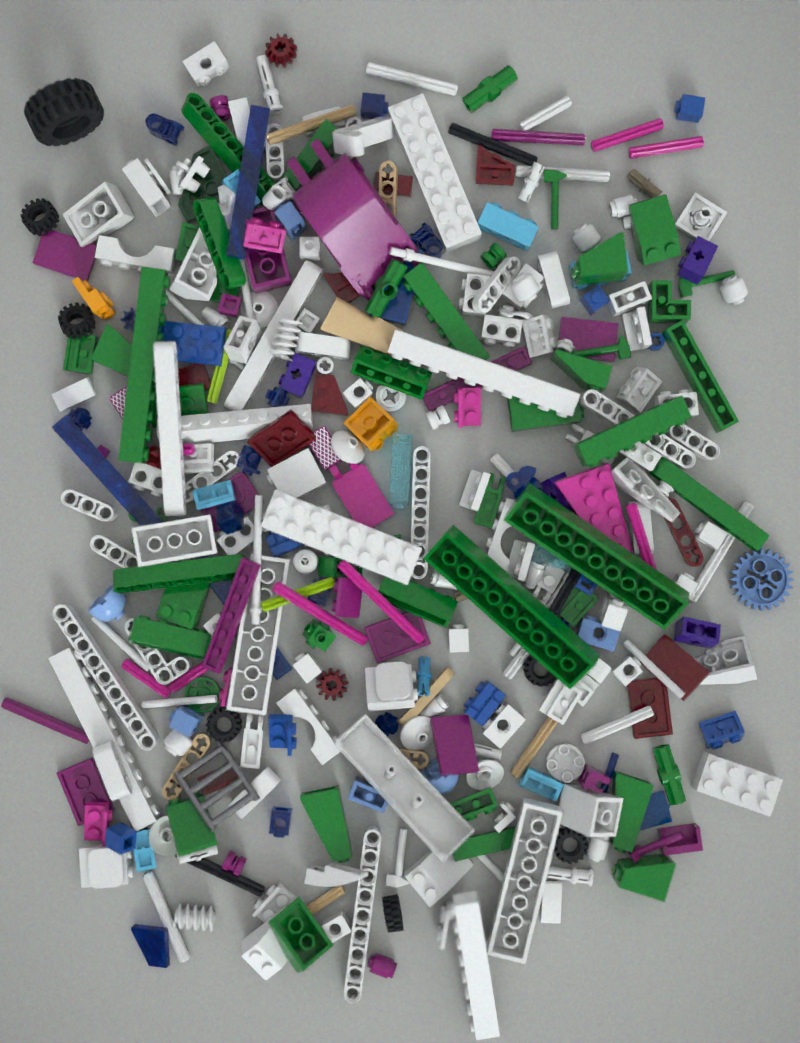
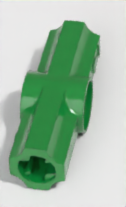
(489, 88)
(380, 297)
(669, 774)

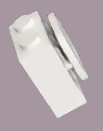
(148, 185)
(297, 475)
(390, 686)
(103, 867)

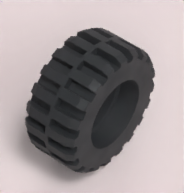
(63, 112)

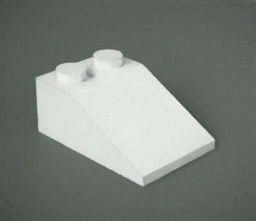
(98, 214)
(435, 878)
(263, 951)

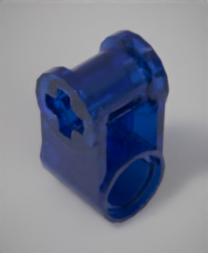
(167, 130)
(425, 239)

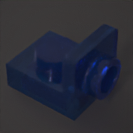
(249, 461)

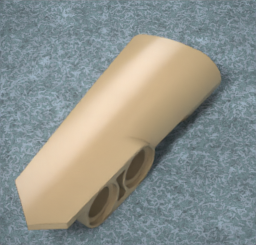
(357, 326)

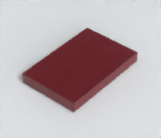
(281, 438)
(677, 665)
(654, 694)

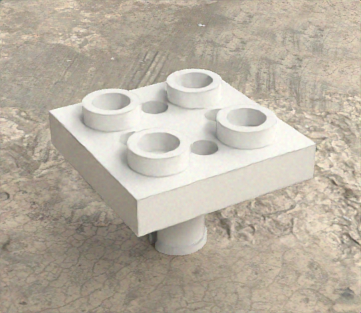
(704, 213)

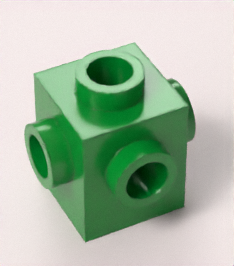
(318, 635)

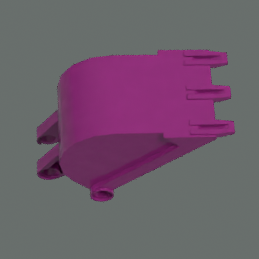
(349, 218)

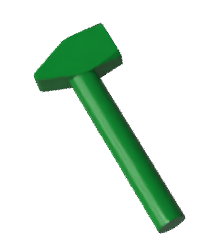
(554, 176)
(685, 286)
(622, 348)

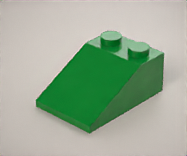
(654, 230)
(583, 371)
(183, 604)
(299, 935)

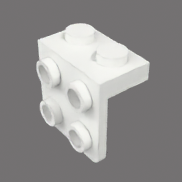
(445, 915)

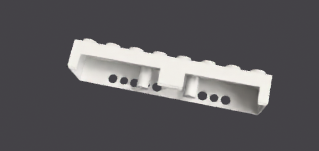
(404, 787)

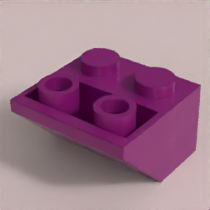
(348, 598)

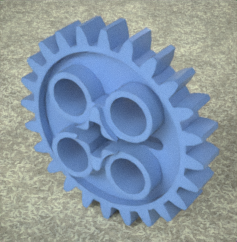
(768, 564)

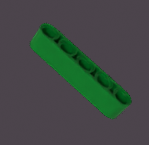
(216, 238)

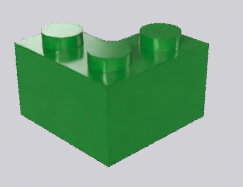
(662, 307)

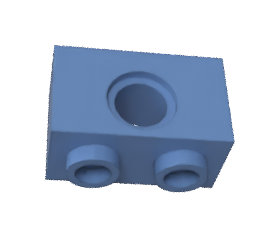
(290, 220)
(606, 640)
(185, 720)
(367, 795)

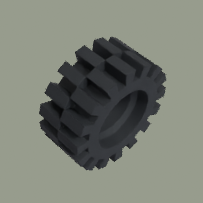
(35, 209)
(76, 312)
(532, 677)
(219, 735)
(575, 855)
(392, 913)

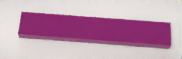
(445, 393)
(231, 615)

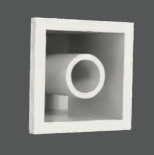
(590, 811)

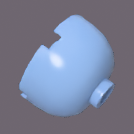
(108, 606)
(442, 784)

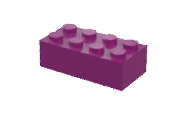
(267, 268)

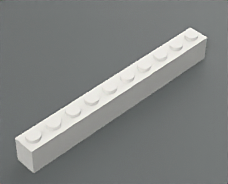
(483, 372)
(101, 729)

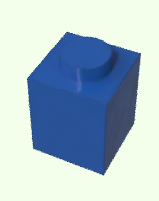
(689, 108)
(594, 300)
(120, 838)

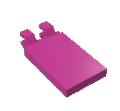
(361, 495)

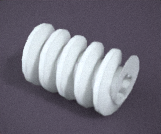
(285, 338)
(194, 917)

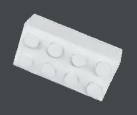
(174, 540)
(736, 783)

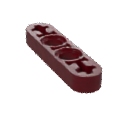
(679, 533)

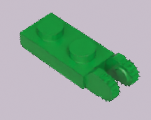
(490, 502)

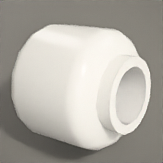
(586, 237)
(524, 287)
(733, 290)
(311, 557)
(177, 743)

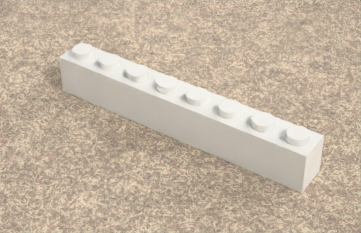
(235, 424)
(476, 965)

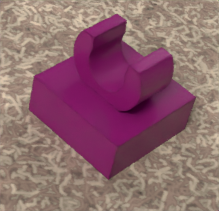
(229, 305)

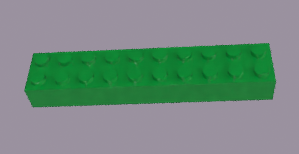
(597, 556)
(512, 607)

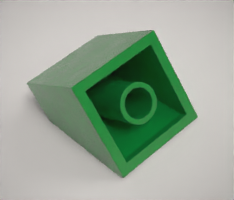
(602, 263)
(187, 826)
(647, 876)

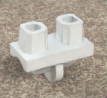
(198, 167)

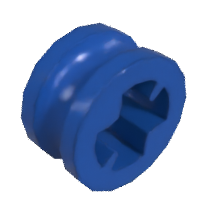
(661, 340)

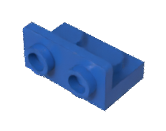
(722, 730)
(282, 731)

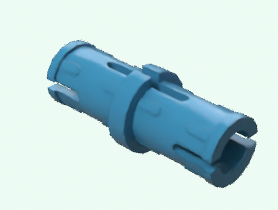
(424, 676)

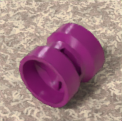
(220, 107)
(238, 864)

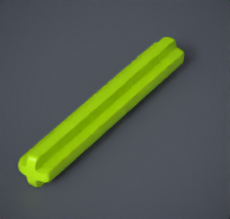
(218, 376)
(304, 591)

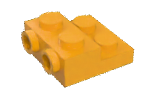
(98, 302)
(371, 424)

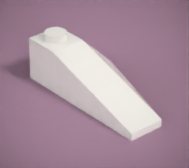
(197, 272)
(637, 484)
(728, 663)

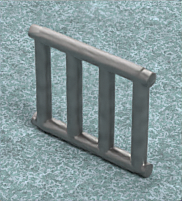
(191, 791)

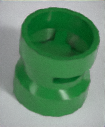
(493, 255)

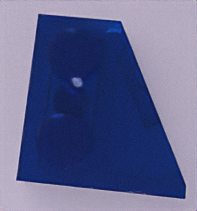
(153, 944)

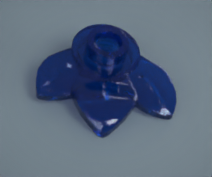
(524, 476)

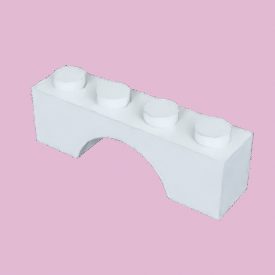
(111, 252)
(499, 526)
(295, 704)

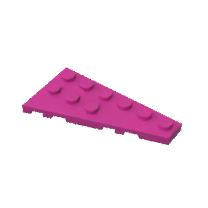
(596, 501)

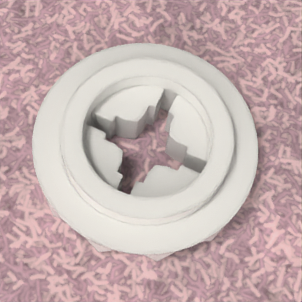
(388, 405)

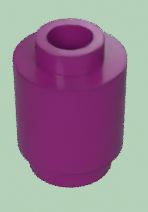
(381, 965)

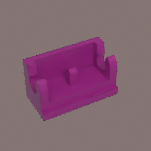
(590, 778)

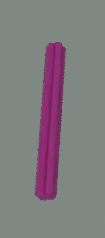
(538, 137)
(45, 720)

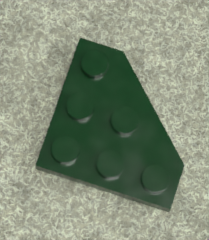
(208, 185)

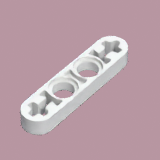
(494, 281)
(211, 479)

